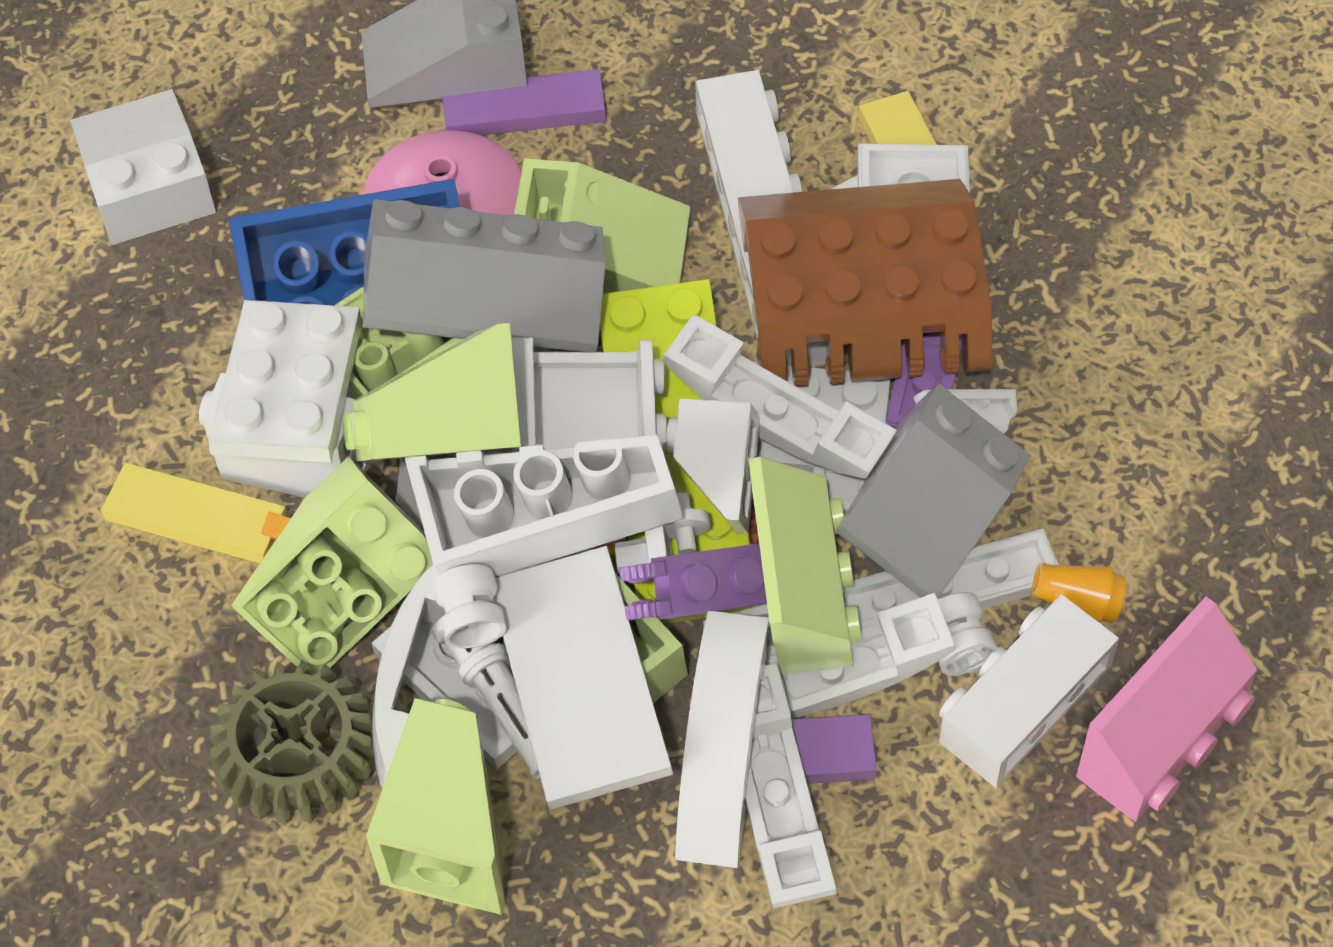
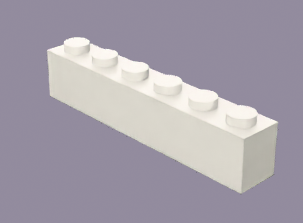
(746, 160)

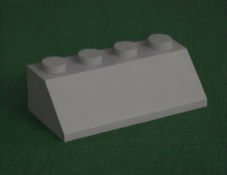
(474, 270)

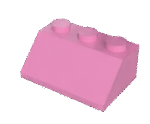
(1168, 714)

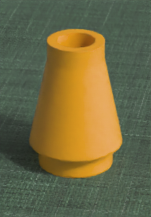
(1089, 587)

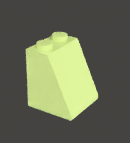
(443, 405)
(436, 812)

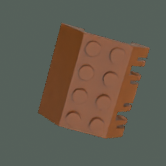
(865, 275)

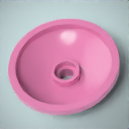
(482, 169)

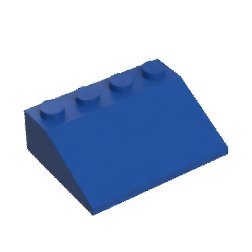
(318, 247)

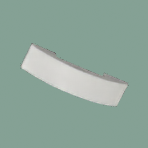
(789, 417)
(894, 649)
(387, 722)
(720, 739)
(781, 805)

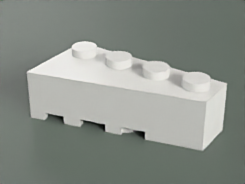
(539, 501)

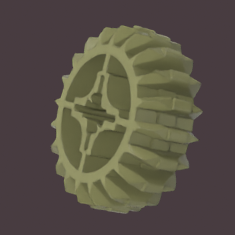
(317, 705)

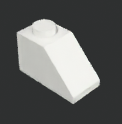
(713, 449)

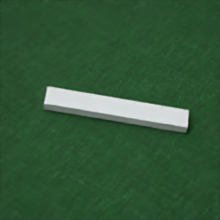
(991, 571)

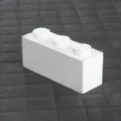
(1026, 689)

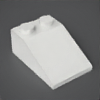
(143, 166)

